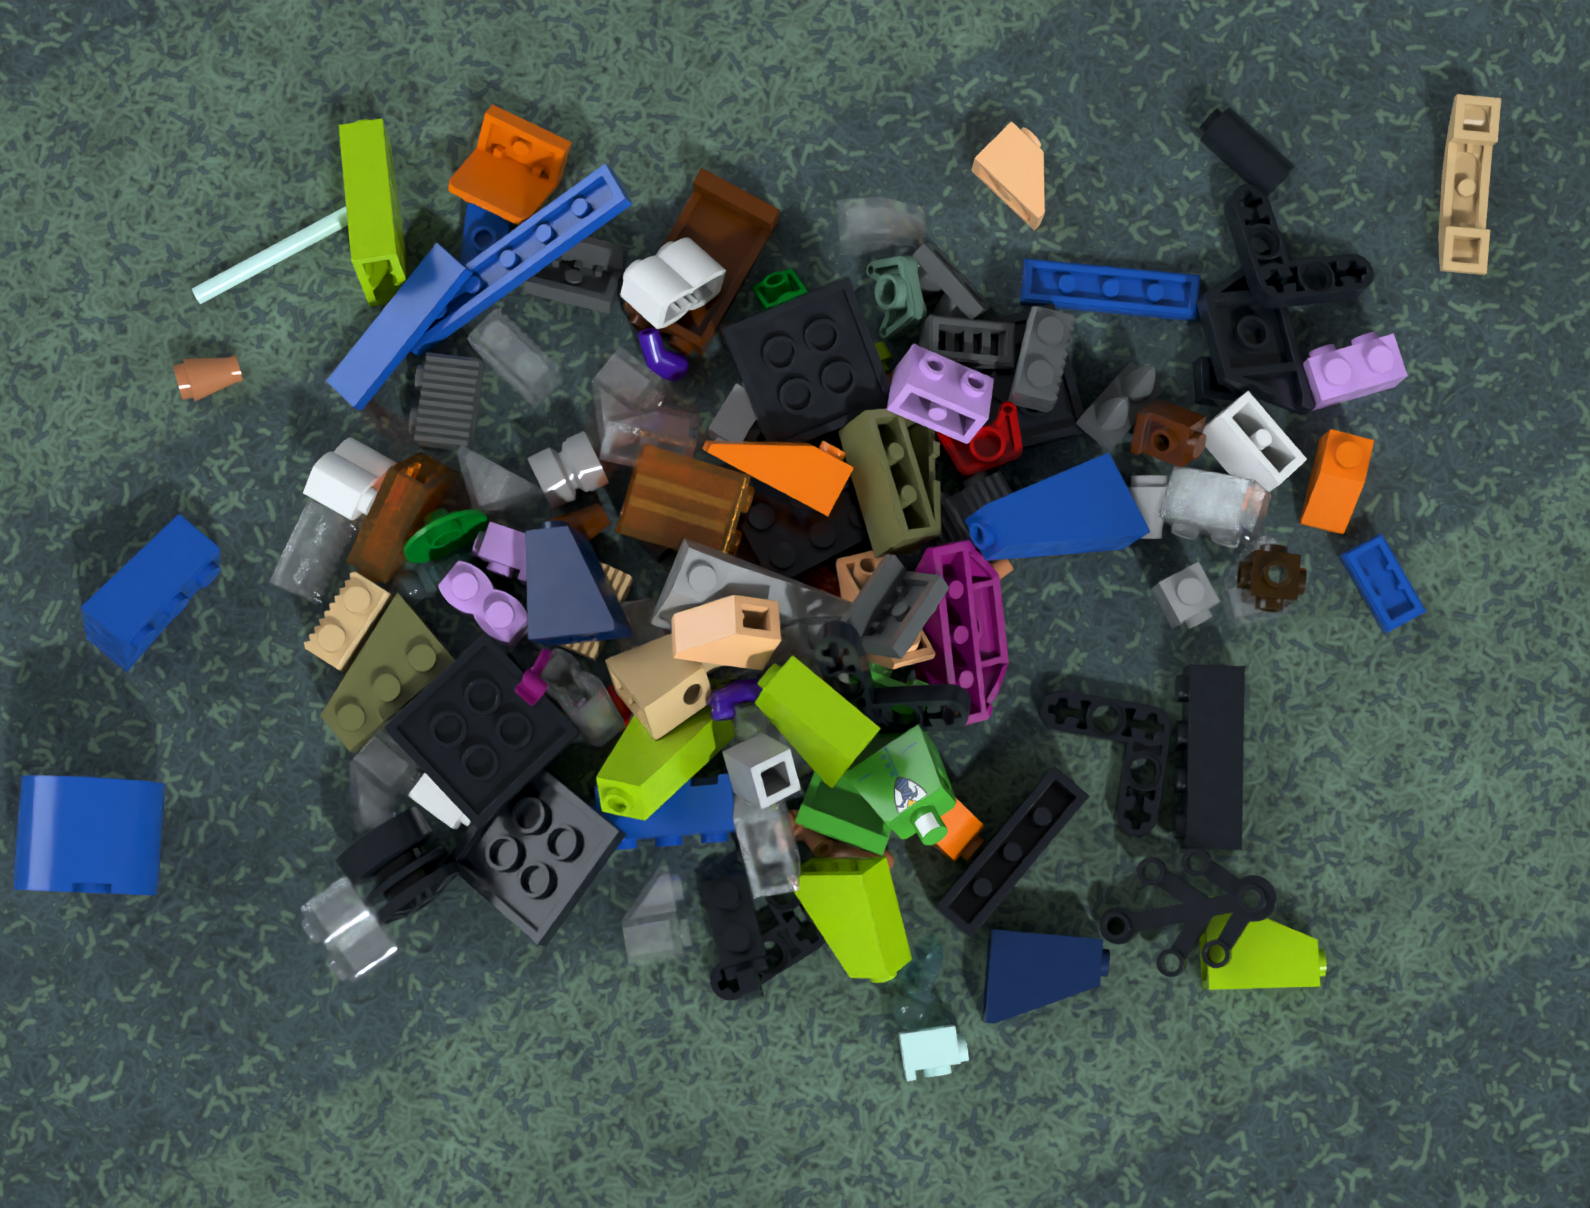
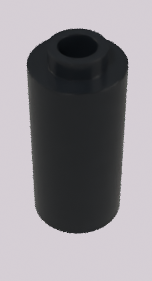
(1245, 150)

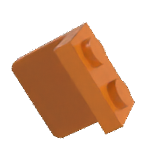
(511, 167)

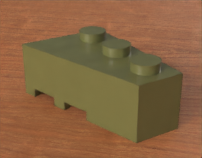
(894, 480)
(386, 675)

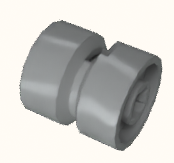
(568, 470)

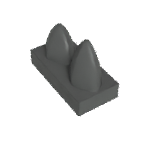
(938, 274)
(1117, 406)

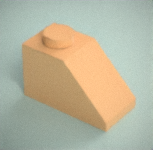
(1015, 172)

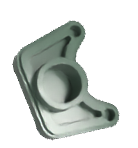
(899, 294)

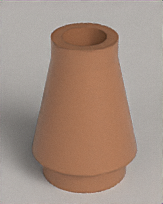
(206, 376)

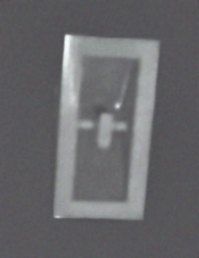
(494, 487)

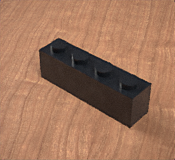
(1210, 757)
(1010, 852)

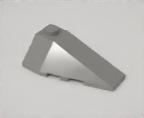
(709, 575)

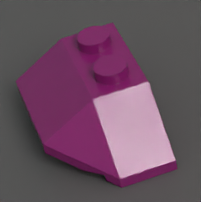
(966, 626)

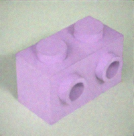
(1353, 371)
(940, 394)

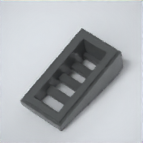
(949, 326)

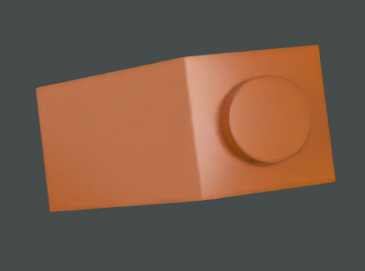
(1336, 480)
(962, 833)

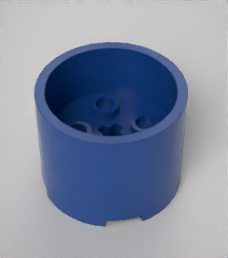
(89, 835)

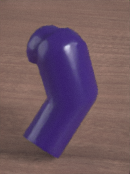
(663, 362)
(737, 692)

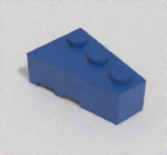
(150, 591)
(697, 808)

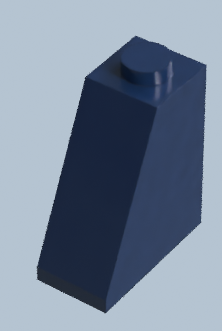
(569, 590)
(1038, 970)

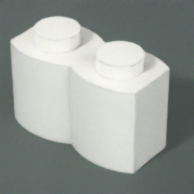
(672, 282)
(348, 478)

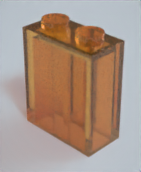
(683, 498)

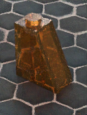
(403, 501)

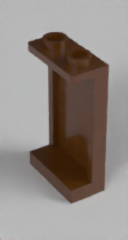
(734, 232)

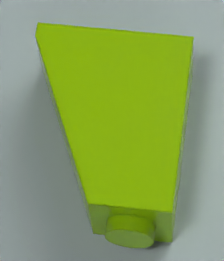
(814, 719)
(856, 914)
(1263, 957)

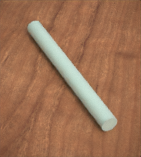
(271, 256)

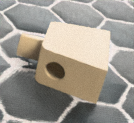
(659, 687)

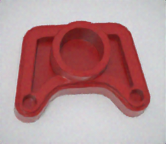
(990, 447)

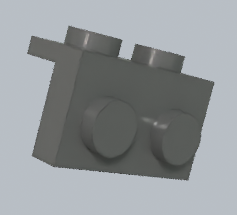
(582, 276)
(894, 607)

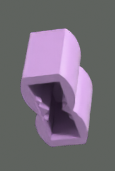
(479, 599)

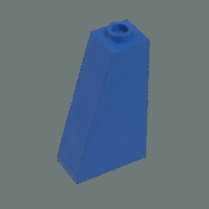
(1061, 515)

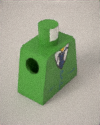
(907, 786)

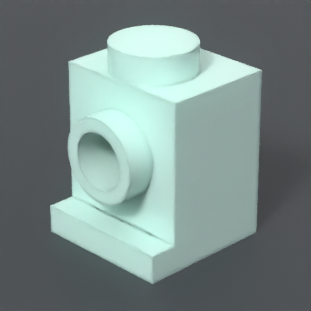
(932, 1050)

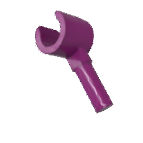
(532, 685)

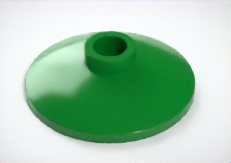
(444, 534)

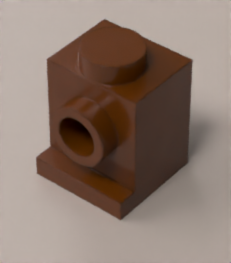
(1169, 433)

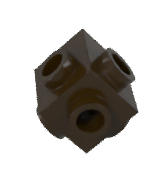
(1260, 589)

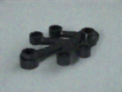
(1195, 910)

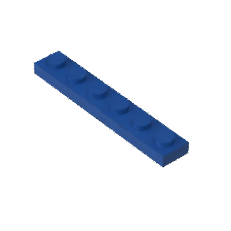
(529, 250)

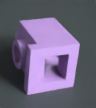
(502, 550)

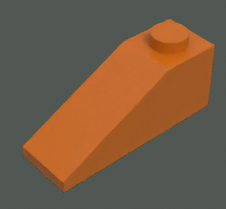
(794, 468)

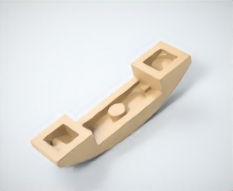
(1466, 183)

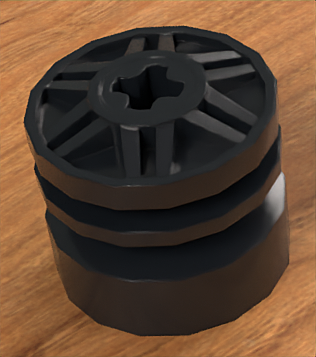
(398, 866)

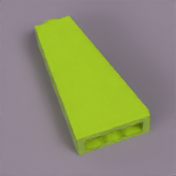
(373, 210)
(649, 771)

